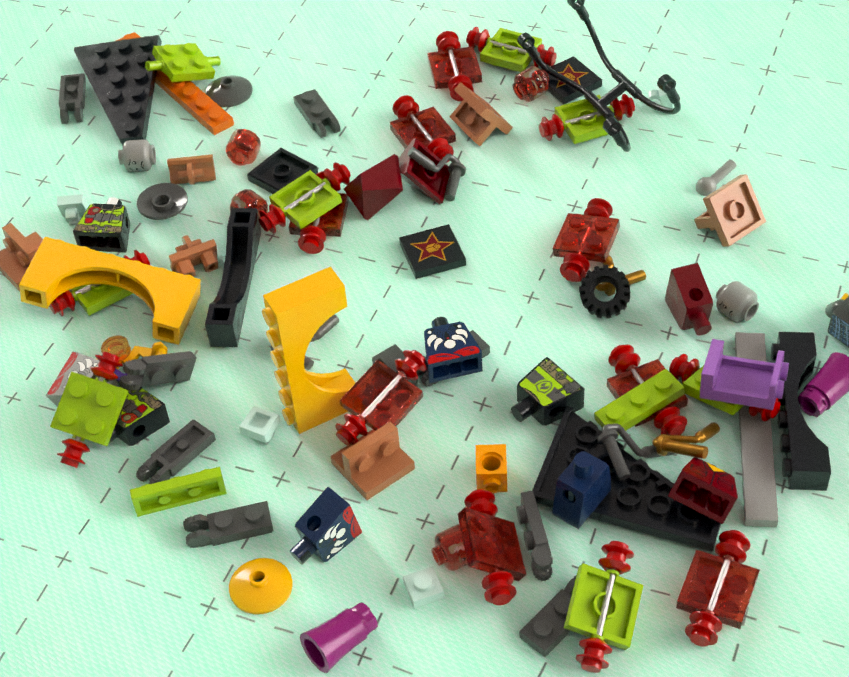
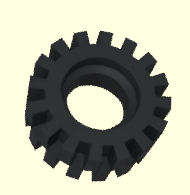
(598, 276)

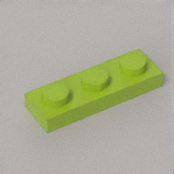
(641, 401)
(178, 491)

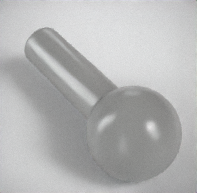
(708, 184)

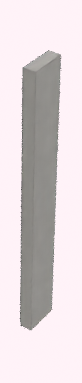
(756, 448)

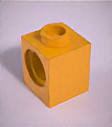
(491, 467)

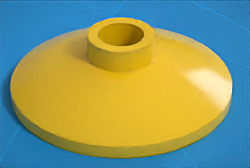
(263, 595)

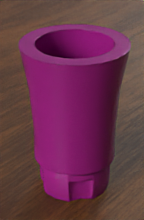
(826, 386)
(338, 636)

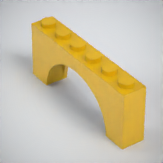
(64, 266)
(293, 319)

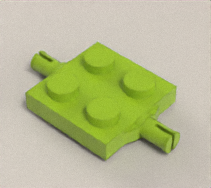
(183, 62)

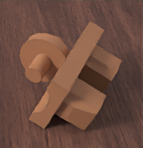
(191, 169)
(193, 254)

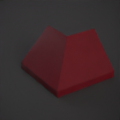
(427, 182)
(376, 187)

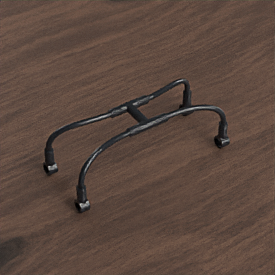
(611, 125)

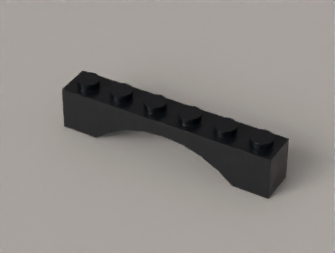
(228, 309)
(806, 455)

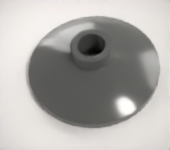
(229, 90)
(162, 201)

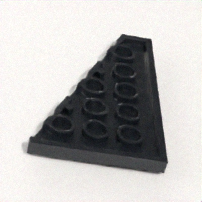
(122, 82)
(632, 503)

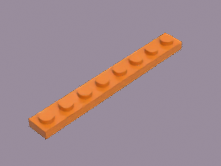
(193, 100)

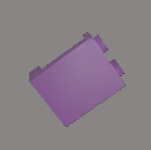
(742, 379)

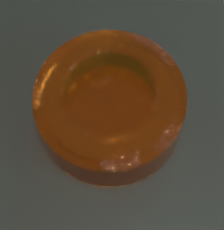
(118, 346)

